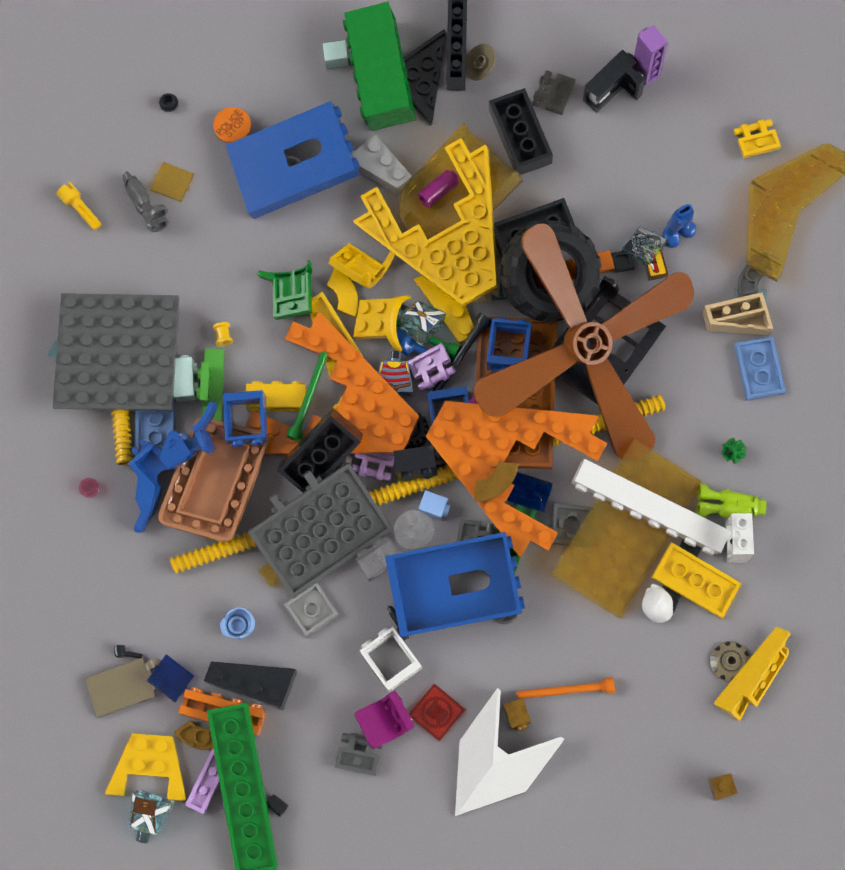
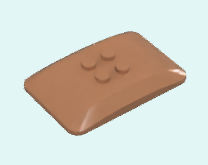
(213, 489)

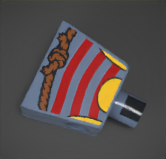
(397, 374)

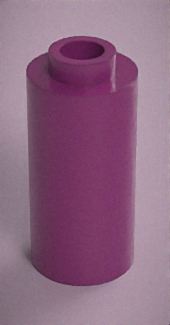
(438, 188)

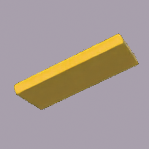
(696, 580)

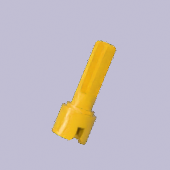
(71, 197)

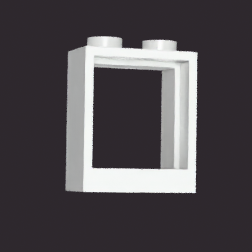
(742, 538)
(402, 676)

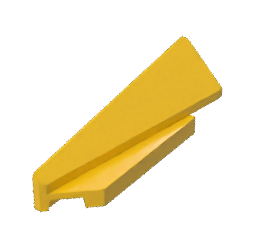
(755, 676)

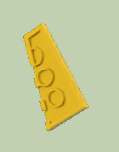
(322, 305)
(457, 316)

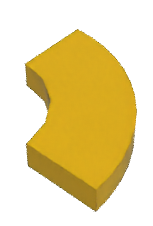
(345, 292)

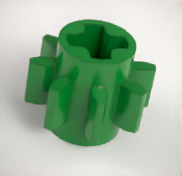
(734, 450)

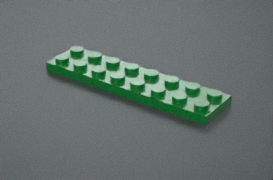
(242, 788)

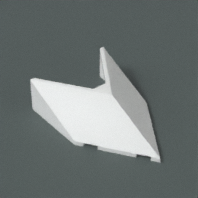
(487, 771)

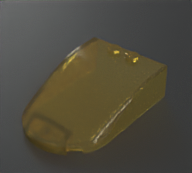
(413, 212)

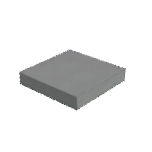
(311, 609)

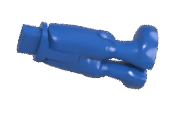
(679, 222)

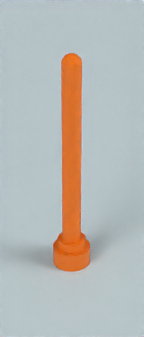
(605, 685)

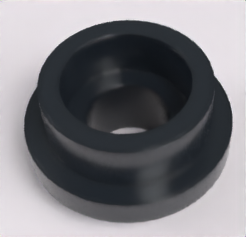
(166, 98)

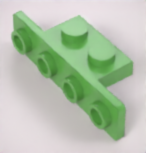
(212, 381)

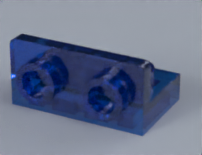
(530, 492)

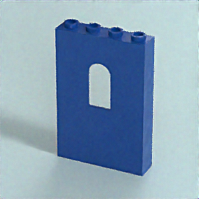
(263, 169)
(424, 592)

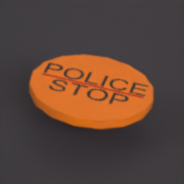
(232, 124)

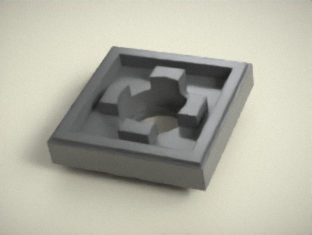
(560, 514)

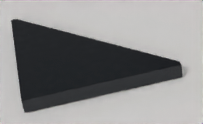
(423, 74)

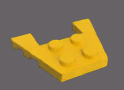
(149, 757)

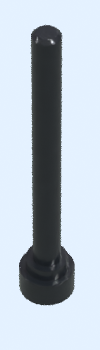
(481, 323)

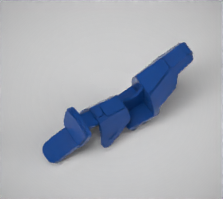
(154, 459)

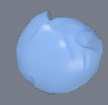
(237, 623)

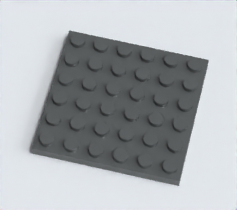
(116, 352)

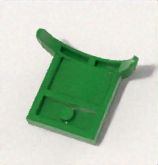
(290, 291)

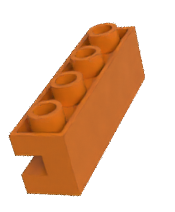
(196, 706)

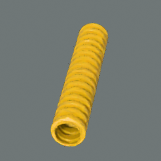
(122, 436)

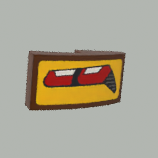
(657, 268)

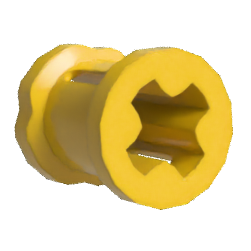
(222, 333)

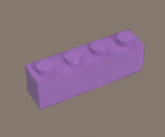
(650, 53)

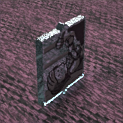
(644, 245)

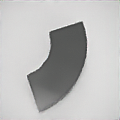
(748, 282)

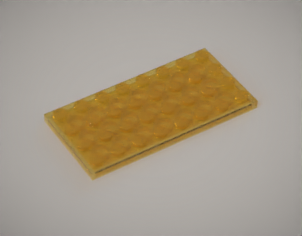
(611, 547)

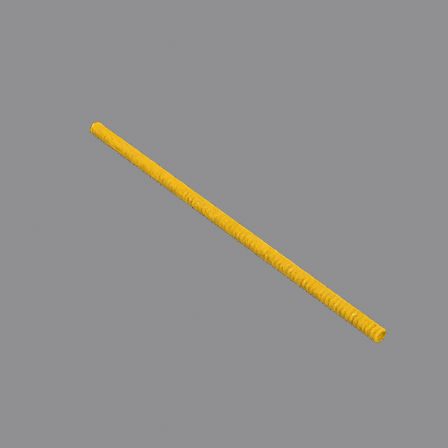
(380, 496)

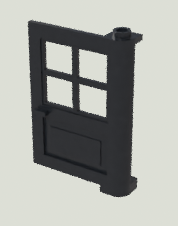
(576, 375)

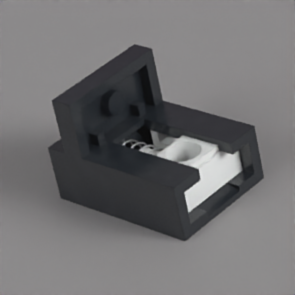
(611, 79)

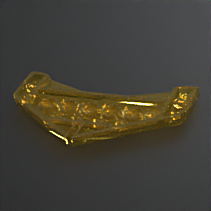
(776, 211)

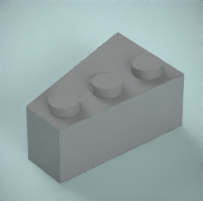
(381, 166)

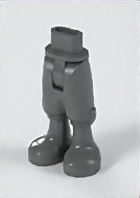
(152, 215)

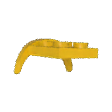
(360, 266)
(378, 319)

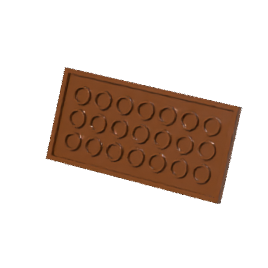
(512, 345)

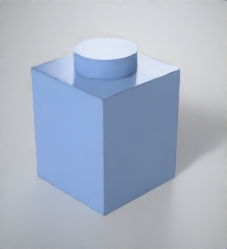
(434, 505)

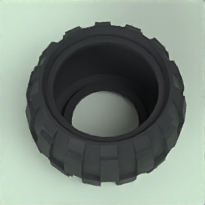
(518, 280)

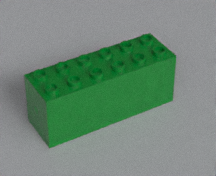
(379, 66)

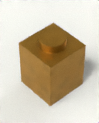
(517, 714)
(722, 786)

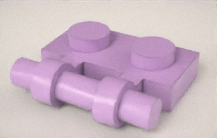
(428, 362)
(382, 460)

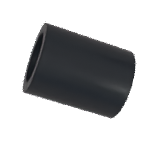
(277, 805)

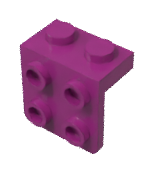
(384, 720)

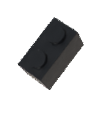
(415, 463)

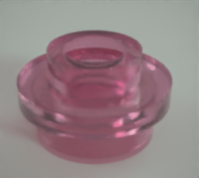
(84, 483)

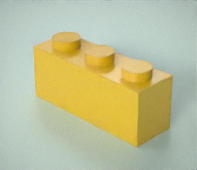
(279, 396)

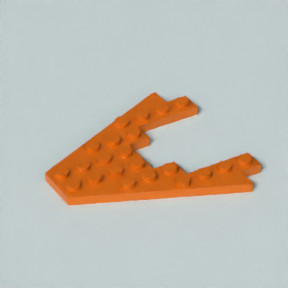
(366, 403)
(477, 442)

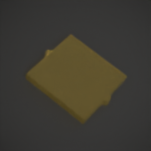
(172, 181)

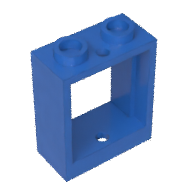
(520, 326)
(443, 395)
(243, 398)

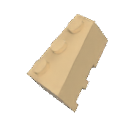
(739, 316)

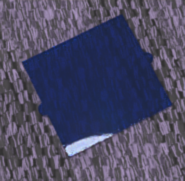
(170, 678)

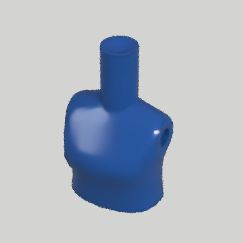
(408, 344)

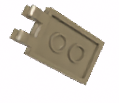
(121, 686)

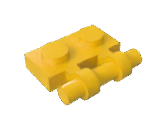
(758, 143)

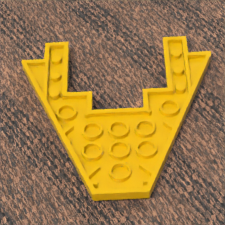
(460, 257)

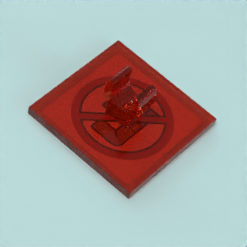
(436, 712)

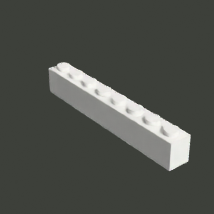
(650, 507)

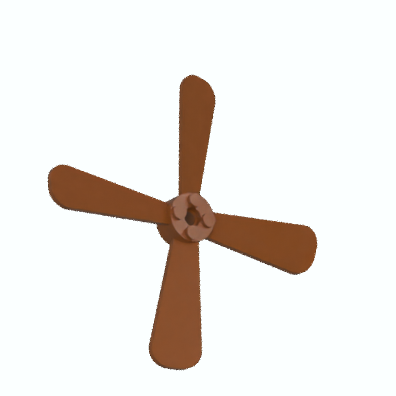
(514, 384)

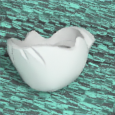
(657, 604)

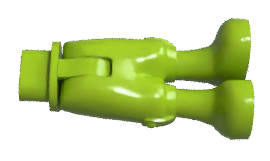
(732, 502)

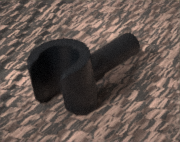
(120, 652)

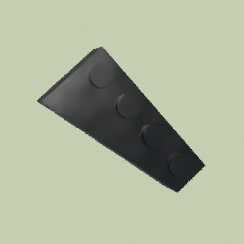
(254, 682)

